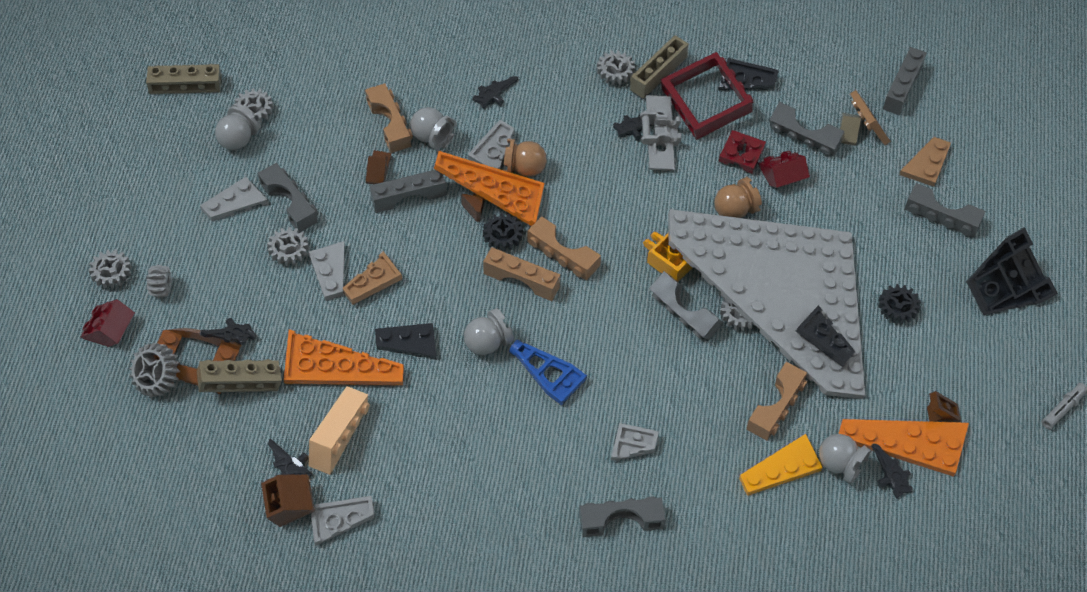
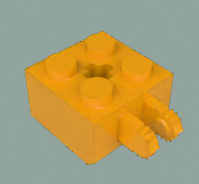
(665, 258)

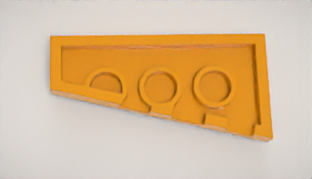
(785, 465)

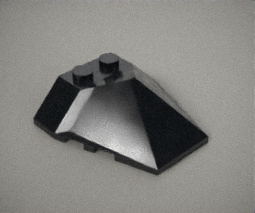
(1010, 277)

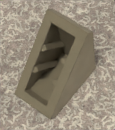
(850, 125)

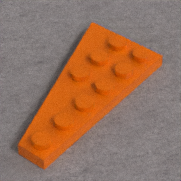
(504, 189)
(330, 363)
(917, 442)

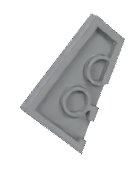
(492, 147)
(234, 198)
(329, 269)
(340, 516)

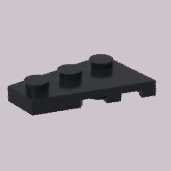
(750, 75)
(409, 339)

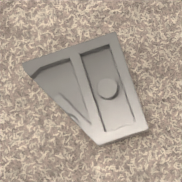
(633, 442)

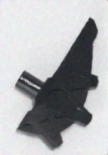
(492, 92)
(629, 126)
(233, 332)
(287, 464)
(894, 475)

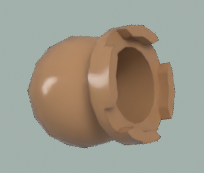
(525, 158)
(737, 199)

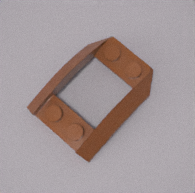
(173, 337)

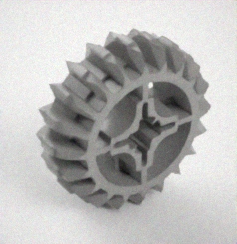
(160, 371)

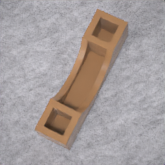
(381, 102)
(581, 261)
(541, 280)
(766, 418)

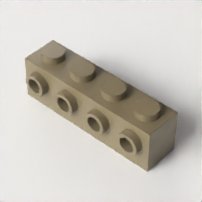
(659, 66)
(184, 79)
(238, 376)

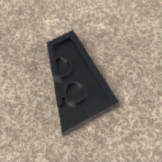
(823, 336)

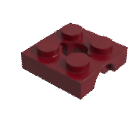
(736, 143)

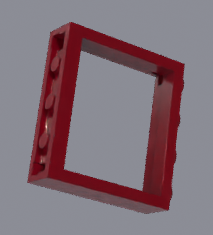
(719, 120)

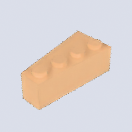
(337, 429)

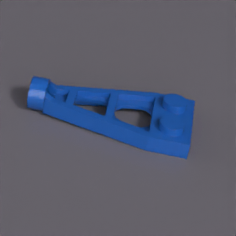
(564, 385)

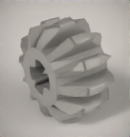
(159, 281)

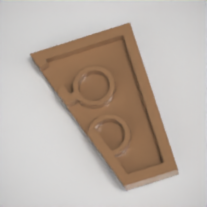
(865, 113)
(927, 162)
(374, 279)

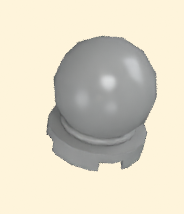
(432, 127)
(236, 128)
(485, 334)
(841, 455)

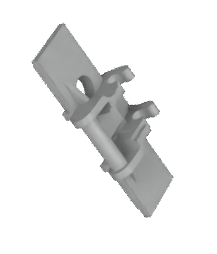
(659, 114)

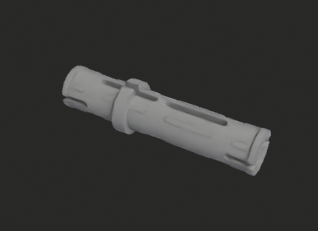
(1079, 391)

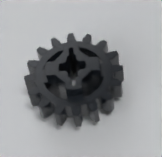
(493, 232)
(899, 303)

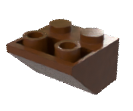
(287, 498)

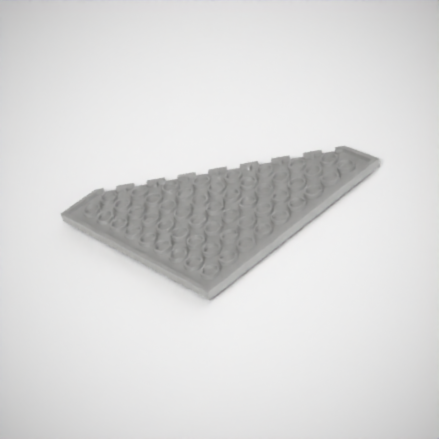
(776, 281)

